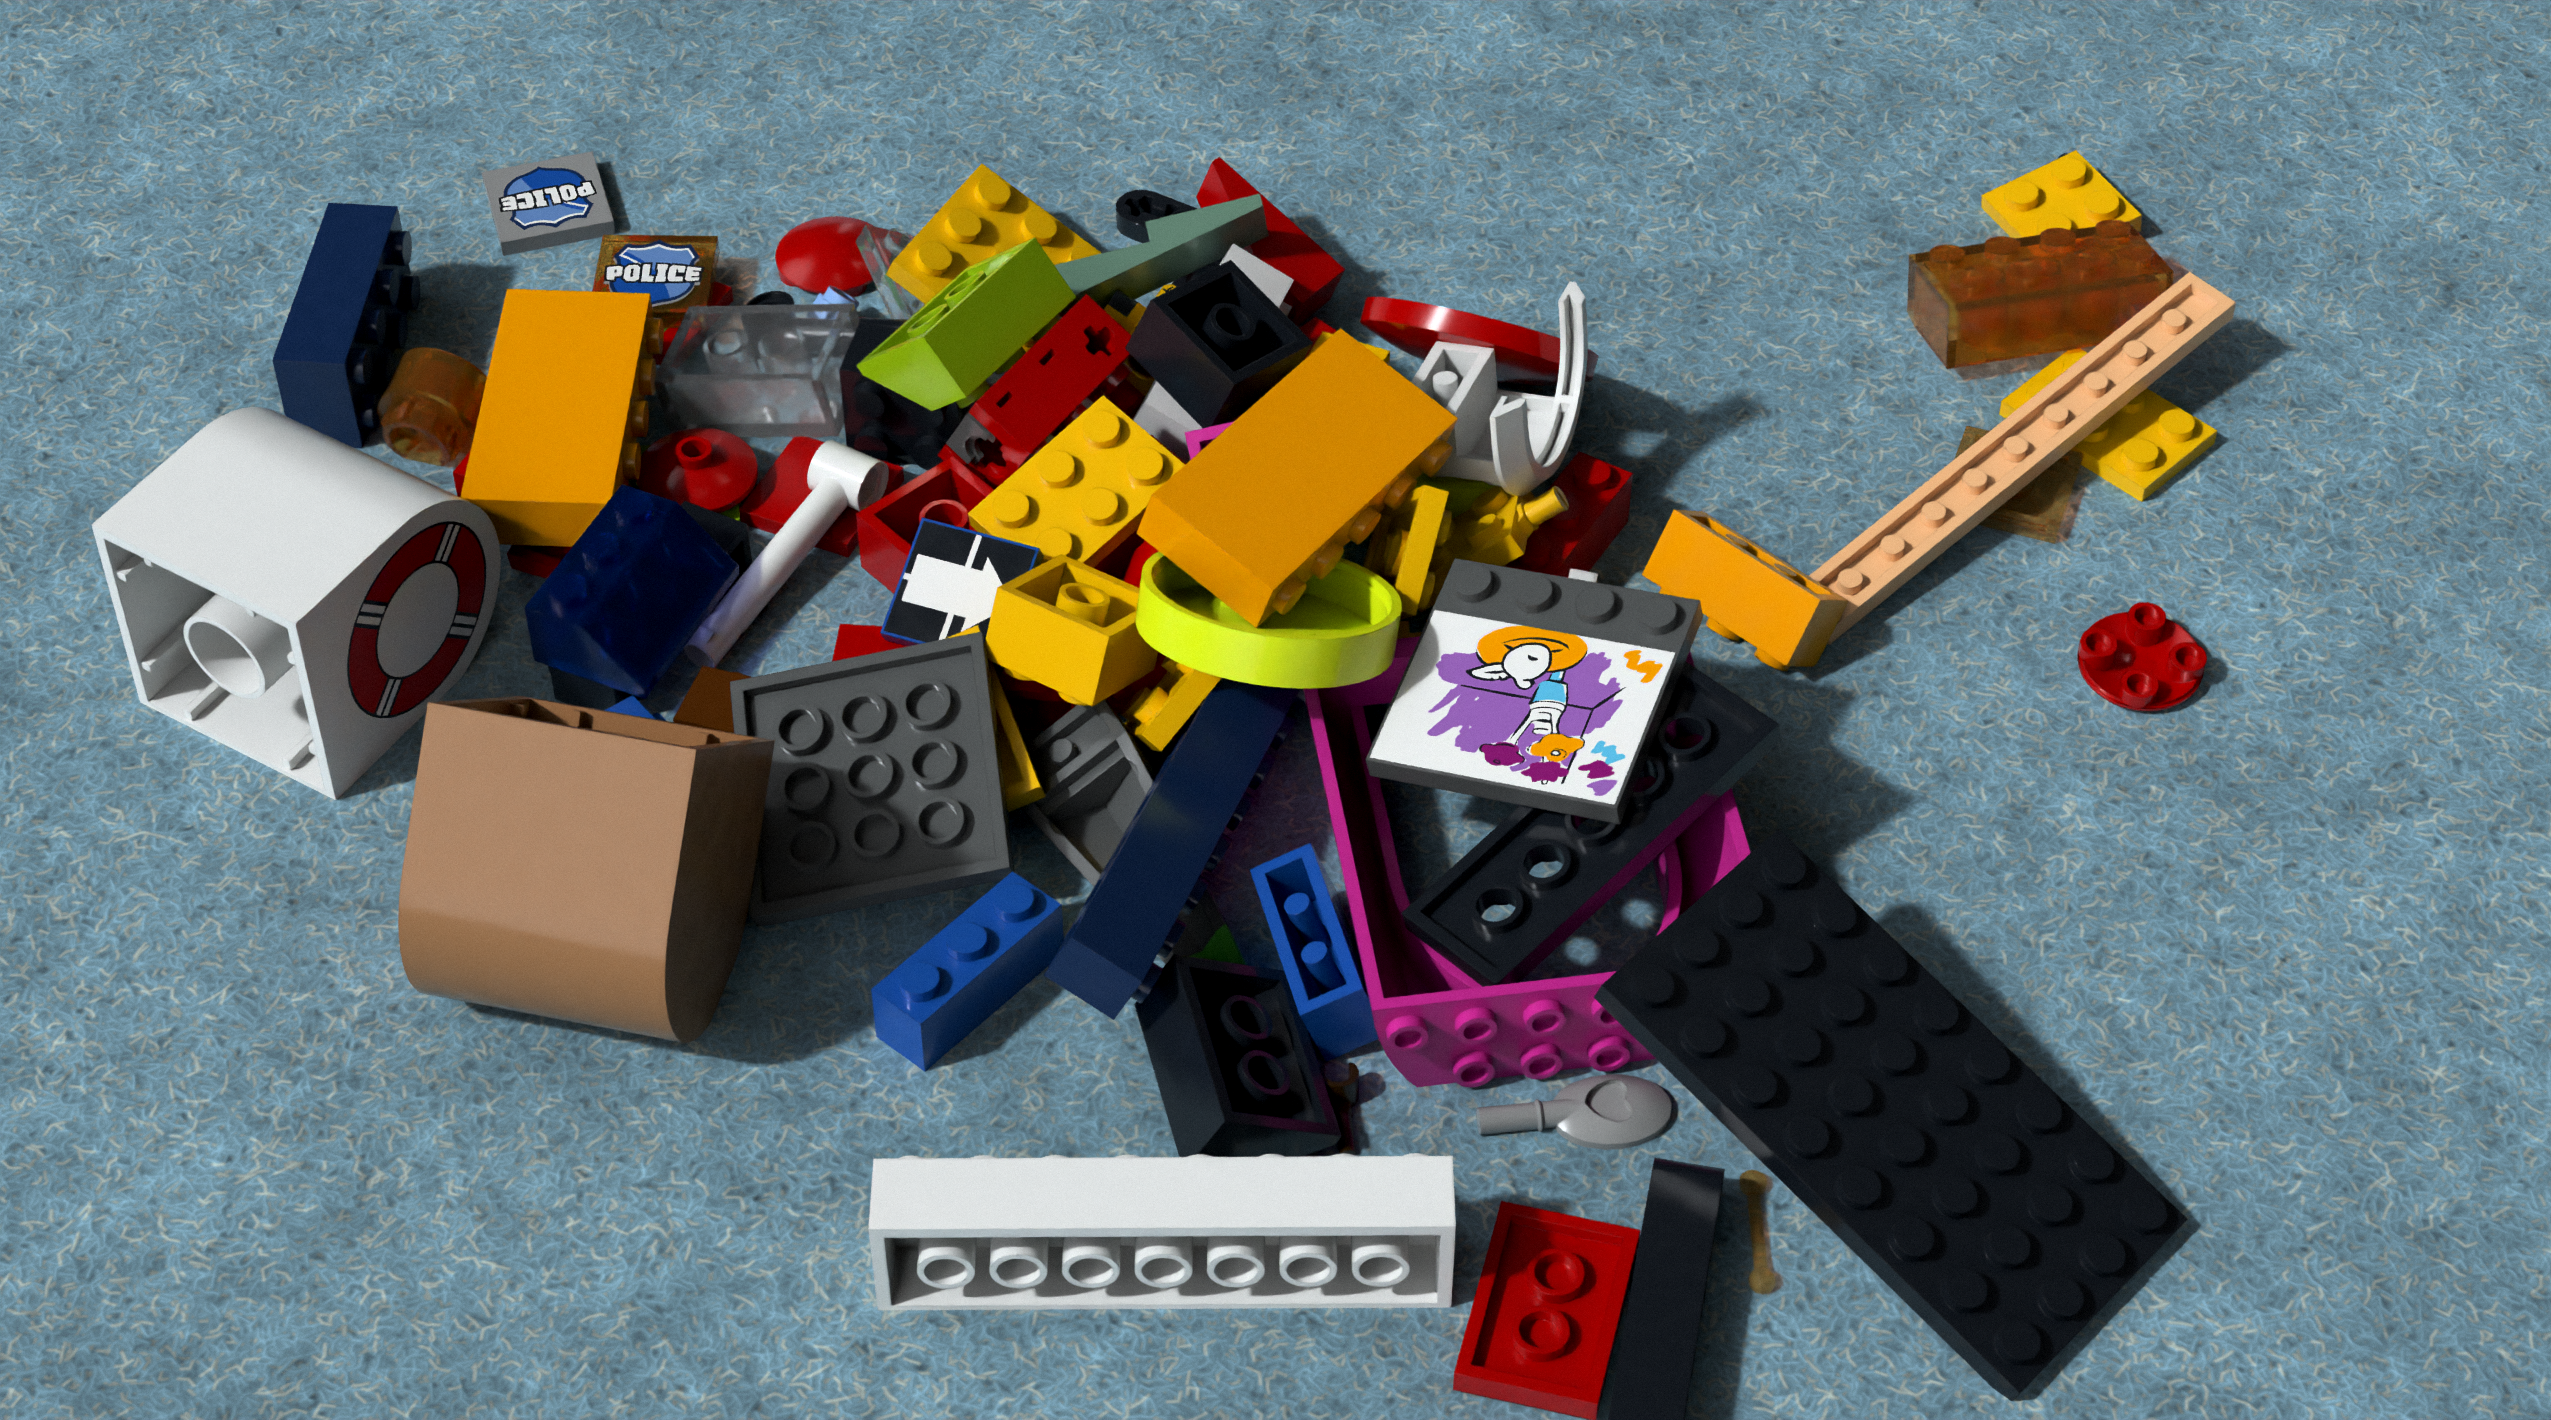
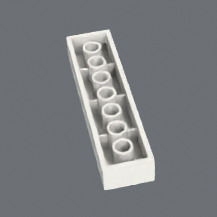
(1162, 1232)

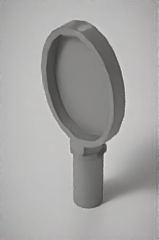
(1591, 1112)

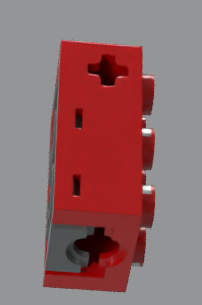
(1042, 393)

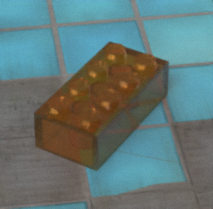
(2032, 292)

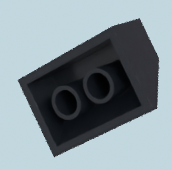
(1234, 1061)

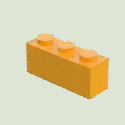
(1745, 590)

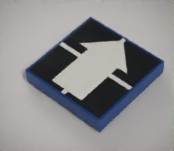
(952, 582)

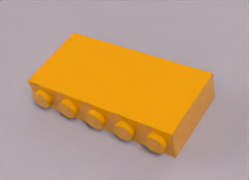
(562, 411)
(1298, 478)

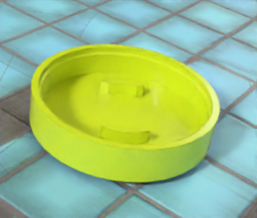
(1330, 638)

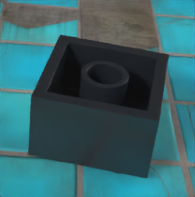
(1217, 344)
(885, 421)

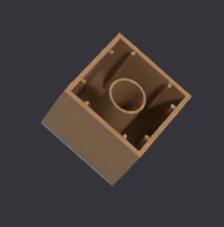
(580, 862)

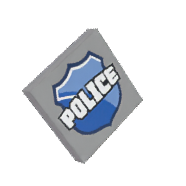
(548, 203)

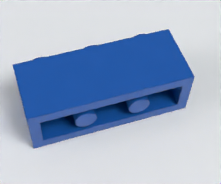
(1316, 950)
(967, 971)

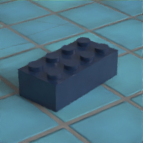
(347, 321)

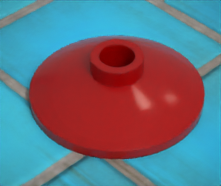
(699, 468)

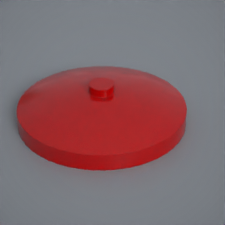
(1520, 352)

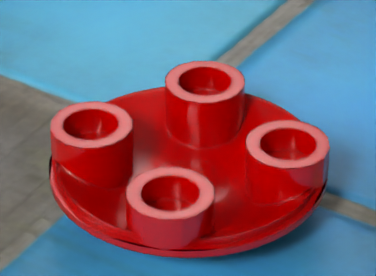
(824, 255)
(2141, 659)

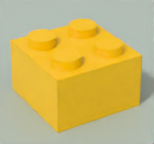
(1069, 631)

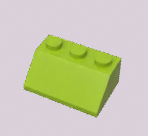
(972, 329)

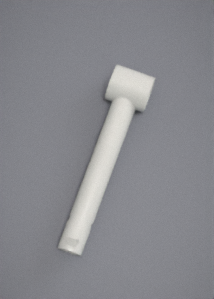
(837, 480)

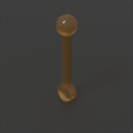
(1754, 1185)

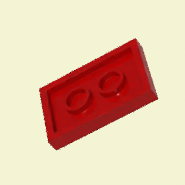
(1547, 1310)

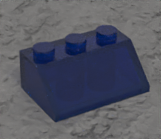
(629, 593)

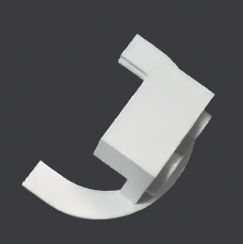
(1502, 433)

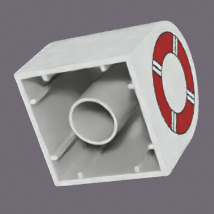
(296, 594)

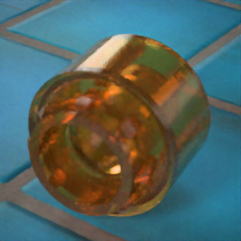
(431, 406)

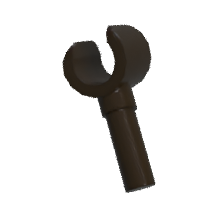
(1343, 1097)

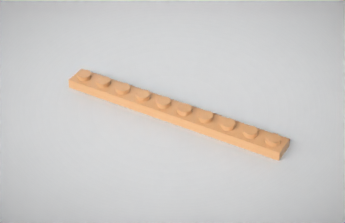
(2022, 447)

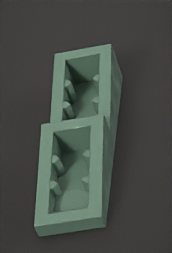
(1176, 248)

